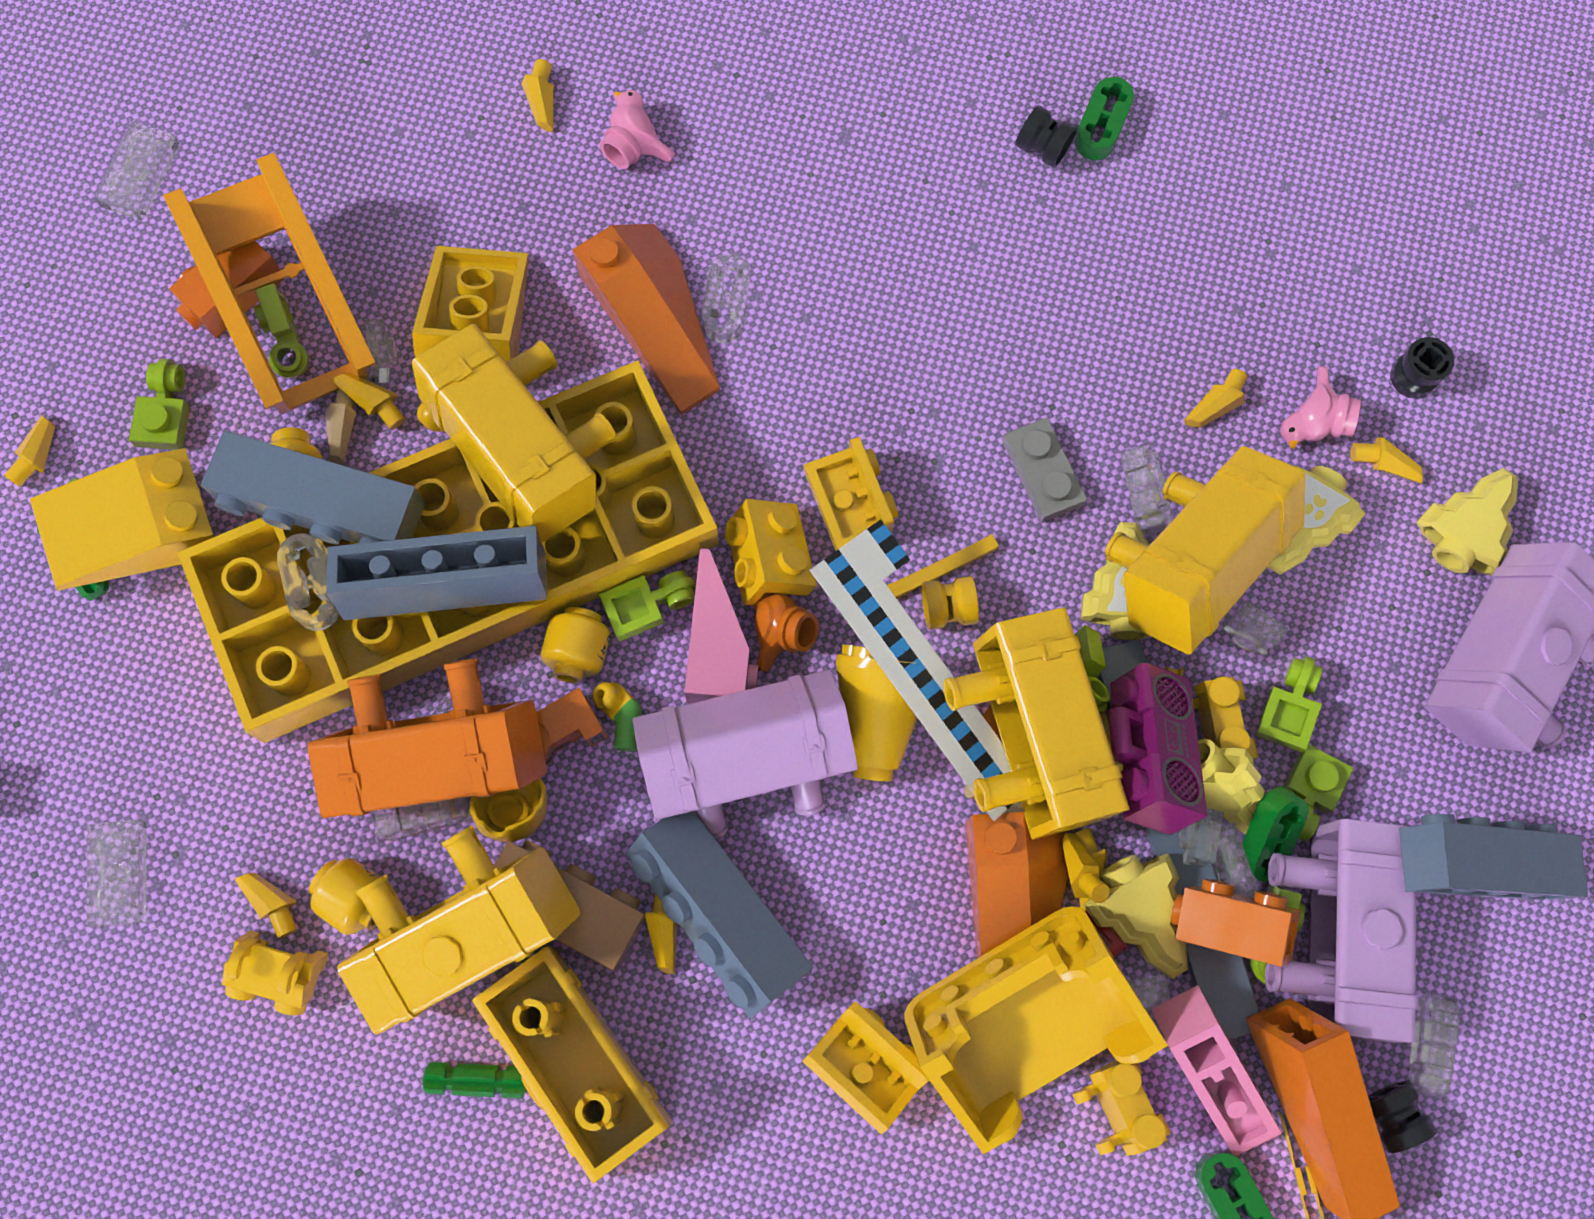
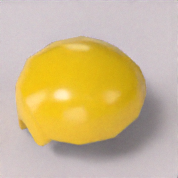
(511, 813)

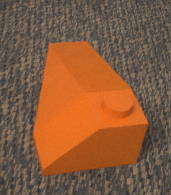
(650, 302)
(1011, 877)

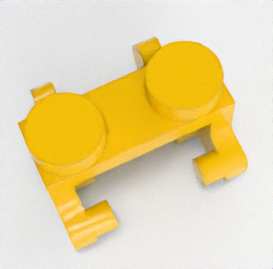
(1221, 714)
(272, 974)
(1126, 1109)

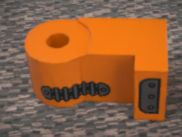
(567, 722)

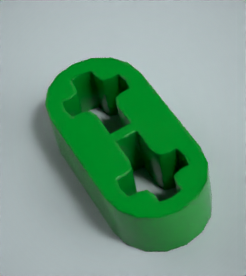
(1111, 121)
(1274, 829)
(1240, 1182)

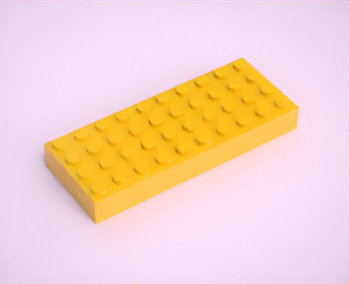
(292, 676)

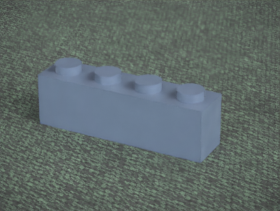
(309, 493)
(437, 573)
(1492, 859)
(718, 911)

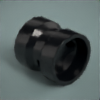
(1046, 136)
(1422, 367)
(1400, 1117)

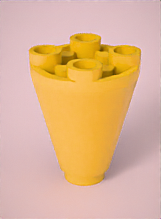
(876, 714)

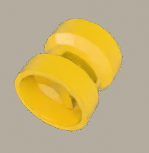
(950, 602)

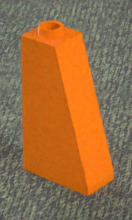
(1326, 1108)

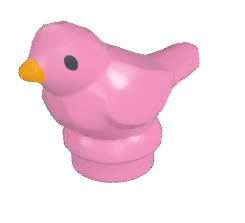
(631, 133)
(1321, 414)

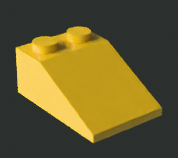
(476, 289)
(121, 520)

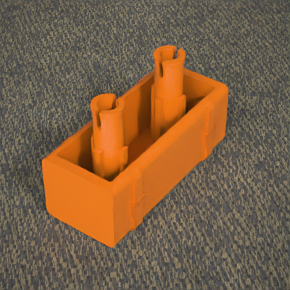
(428, 757)

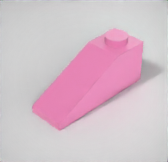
(717, 646)
(1215, 1071)

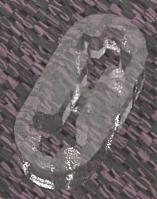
(716, 297)
(1145, 486)
(297, 584)
(419, 818)
(1435, 1045)

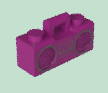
(1159, 748)

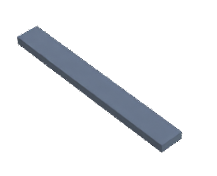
(1217, 973)

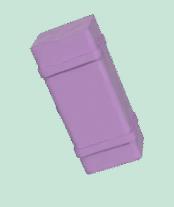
(1520, 650)
(746, 747)
(1358, 931)

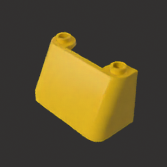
(1024, 1021)

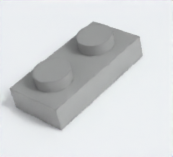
(1044, 470)

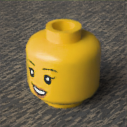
(575, 644)
(336, 898)

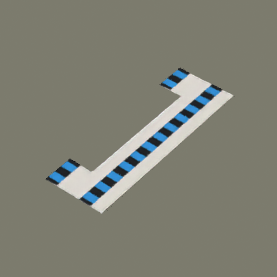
(856, 587)

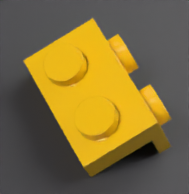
(849, 492)
(769, 550)
(867, 1066)

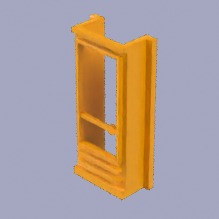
(241, 217)

